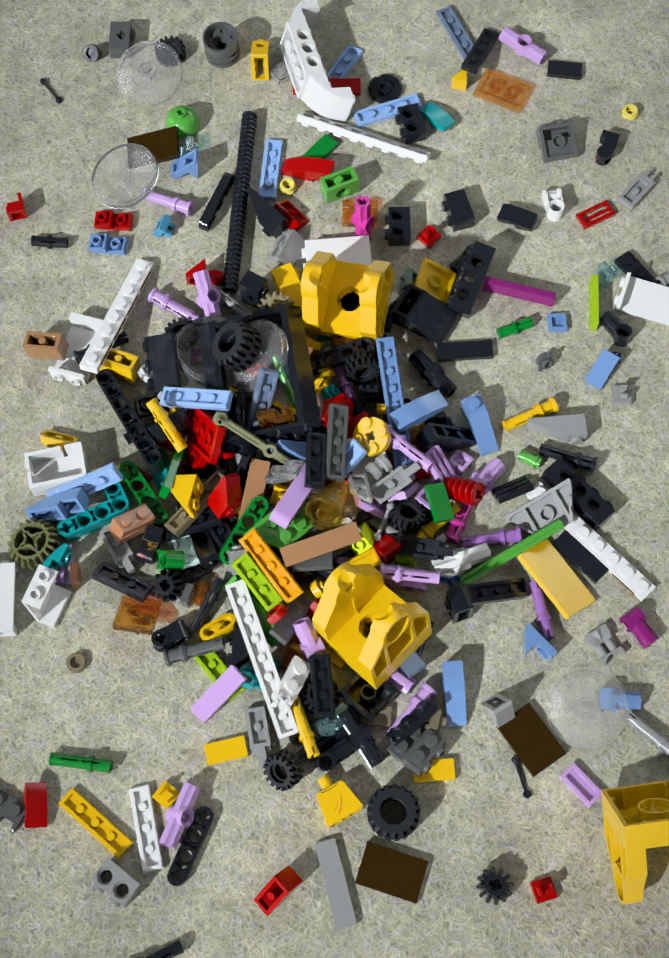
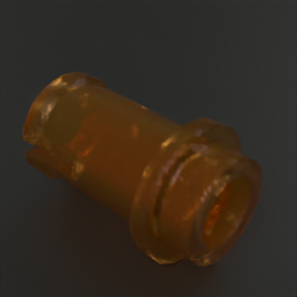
(198, 595)

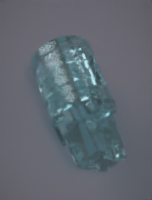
(325, 726)

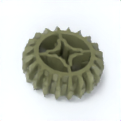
(22, 545)

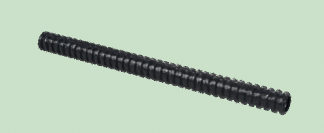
(239, 202)

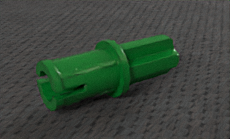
(514, 327)

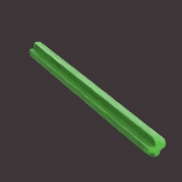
(512, 552)

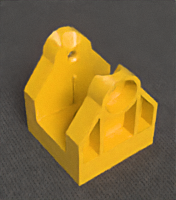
(329, 280)
(351, 601)
(634, 821)

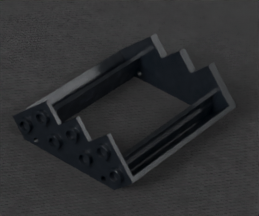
(290, 320)

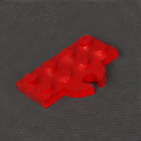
(204, 438)

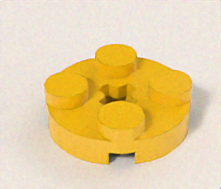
(381, 433)

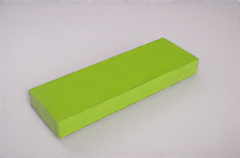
(593, 302)
(257, 581)
(214, 668)

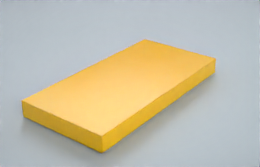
(556, 579)

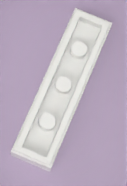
(146, 828)

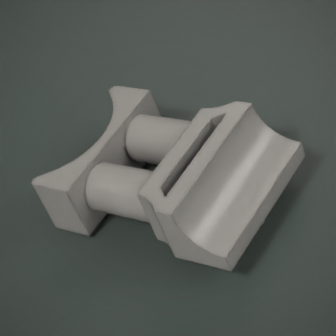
(597, 638)

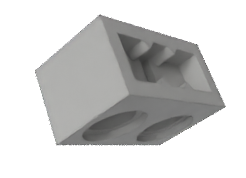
(119, 878)

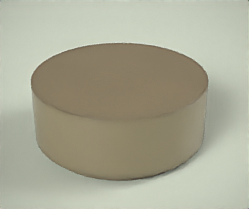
(76, 662)

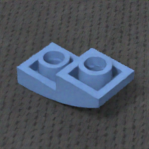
(108, 245)

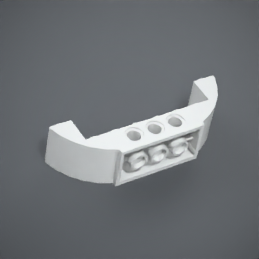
(307, 69)

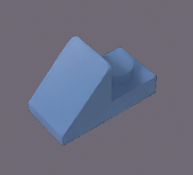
(186, 164)
(534, 639)

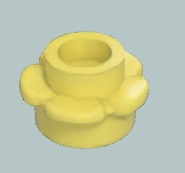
(630, 108)
(287, 182)

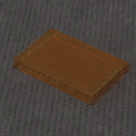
(502, 90)

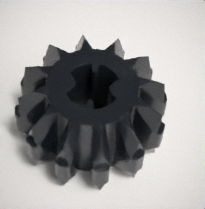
(164, 591)
(498, 892)

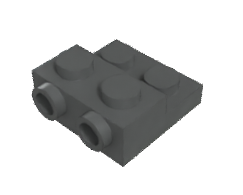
(557, 141)
(418, 750)

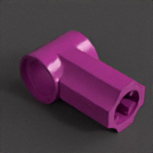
(637, 625)

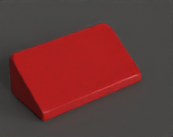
(292, 214)

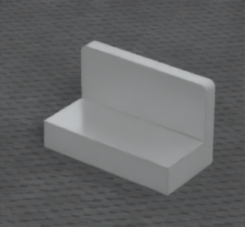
(287, 248)

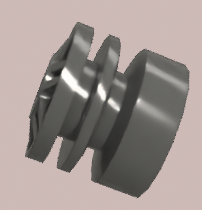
(221, 44)

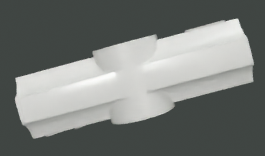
(462, 560)

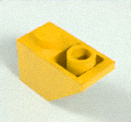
(188, 492)

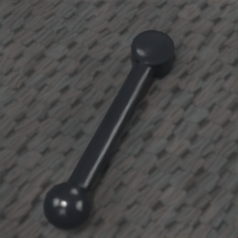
(58, 99)
(527, 794)

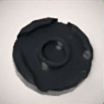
(384, 88)

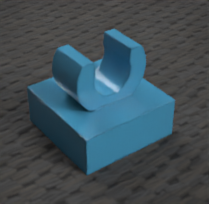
(163, 225)

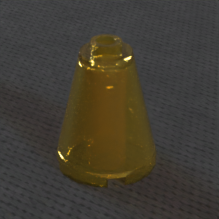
(328, 506)

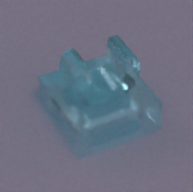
(188, 145)
(606, 273)

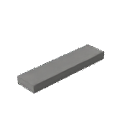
(335, 884)

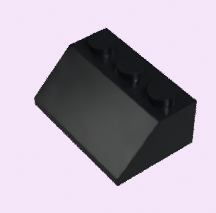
(161, 362)

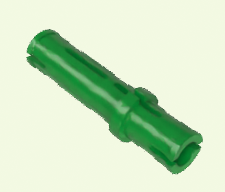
(88, 763)

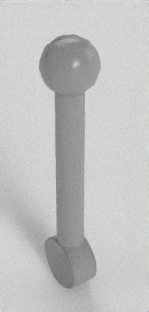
(377, 536)

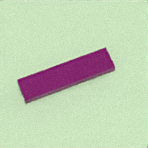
(518, 291)

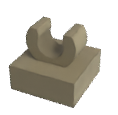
(435, 721)

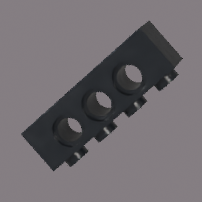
(477, 252)
(594, 517)

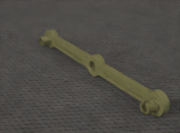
(221, 419)

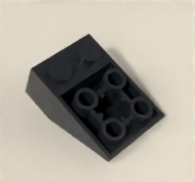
(423, 314)

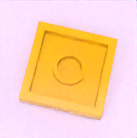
(435, 280)

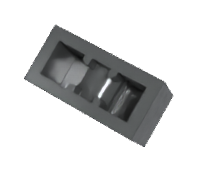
(120, 38)

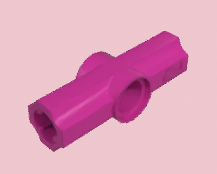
(362, 217)

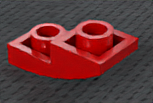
(110, 221)
(35, 804)

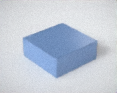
(557, 322)

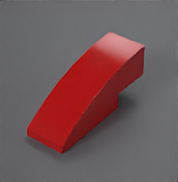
(307, 168)

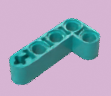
(93, 513)

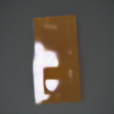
(293, 648)

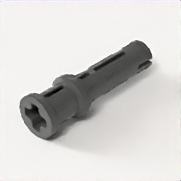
(185, 652)

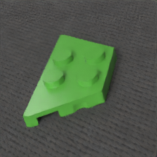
(279, 537)

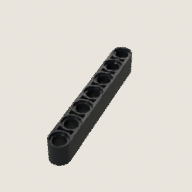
(118, 400)

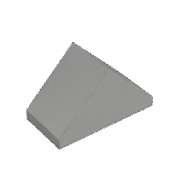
(499, 709)

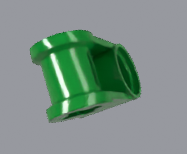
(170, 559)

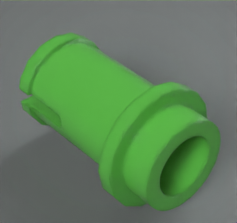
(530, 459)

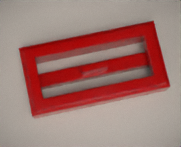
(579, 216)

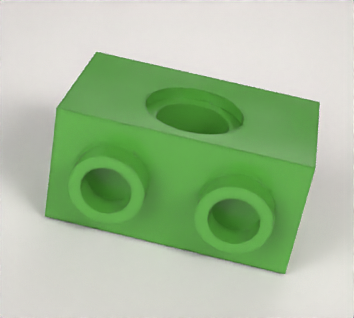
(339, 184)

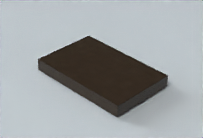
(161, 143)
(531, 740)
(391, 872)

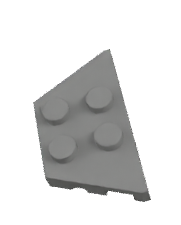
(545, 509)

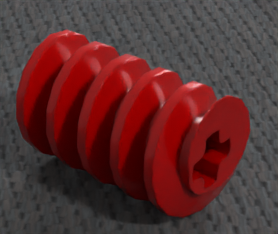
(464, 490)

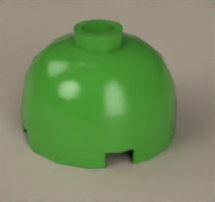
(185, 120)

